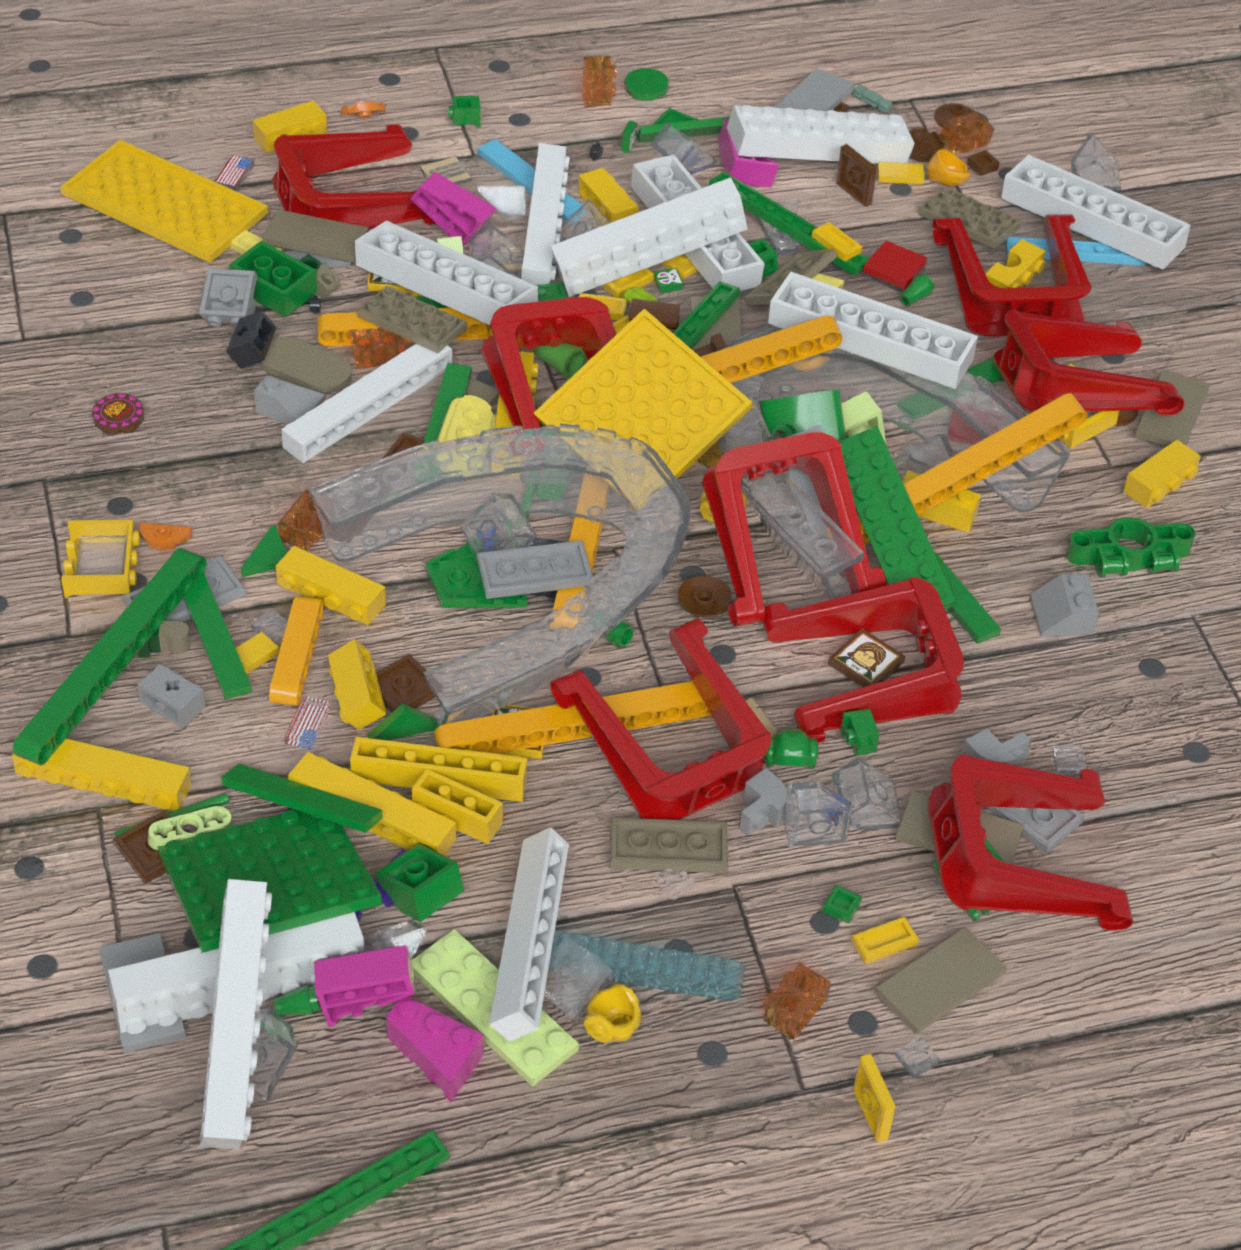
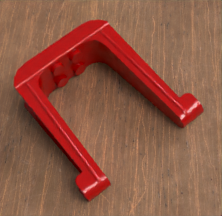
(322, 153)
(986, 304)
(536, 324)
(1039, 380)
(823, 462)
(898, 606)
(699, 785)
(981, 881)

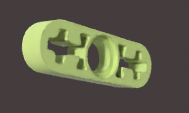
(197, 818)

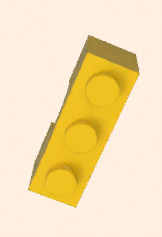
(1022, 265)

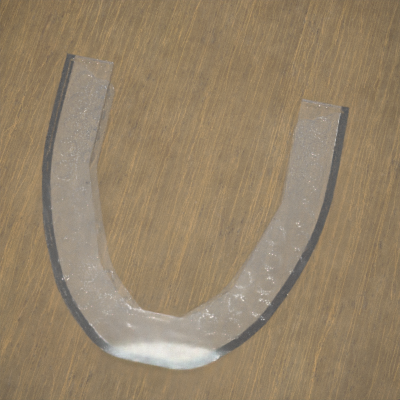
(912, 403)
(547, 472)

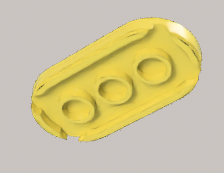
(466, 418)

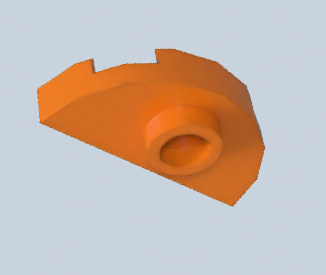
(363, 109)
(164, 536)

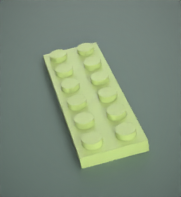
(468, 986)

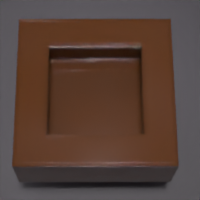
(983, 162)

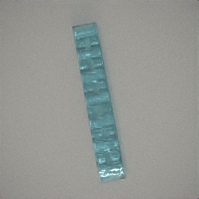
(663, 967)

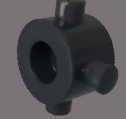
(596, 151)
(315, 304)

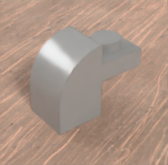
(988, 747)
(767, 801)

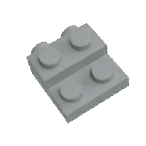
(228, 296)

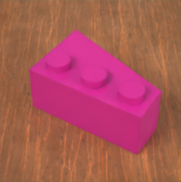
(747, 169)
(452, 207)
(361, 980)
(435, 1043)

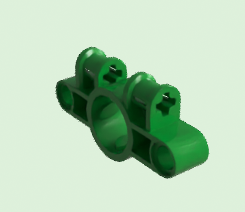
(1162, 547)

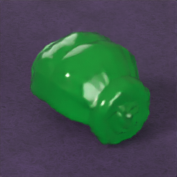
(792, 748)

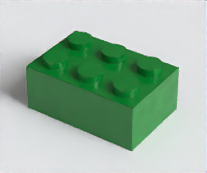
(281, 279)

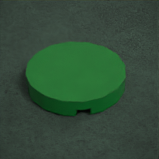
(646, 84)

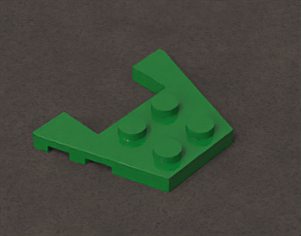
(459, 582)

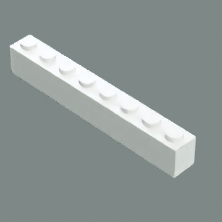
(544, 214)
(363, 401)
(529, 935)

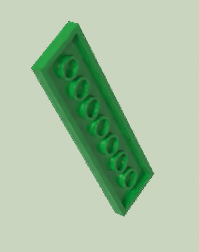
(889, 514)

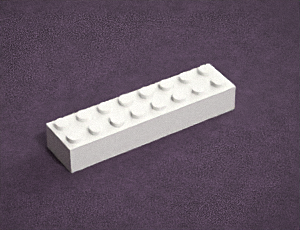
(818, 134)
(1097, 211)
(649, 237)
(725, 260)
(440, 272)
(877, 330)
(185, 981)
(233, 1015)

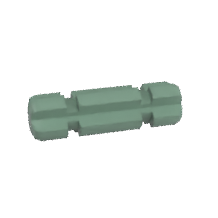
(872, 99)

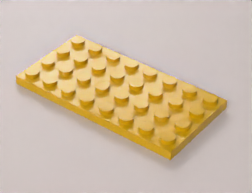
(164, 200)

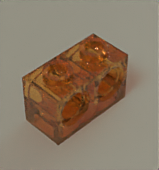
(597, 81)
(966, 133)
(374, 347)
(301, 524)
(801, 1003)

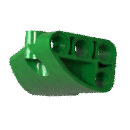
(804, 411)

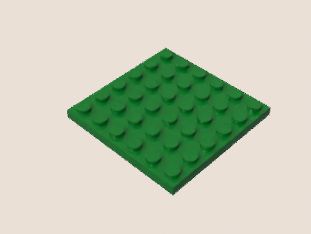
(299, 856)

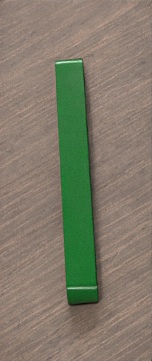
(109, 657)

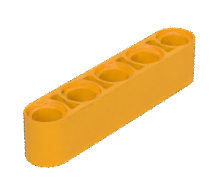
(296, 651)

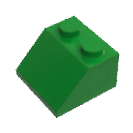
(421, 881)

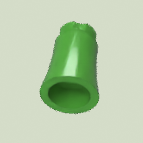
(564, 358)

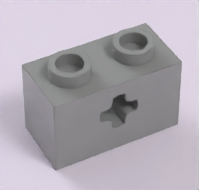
(171, 695)

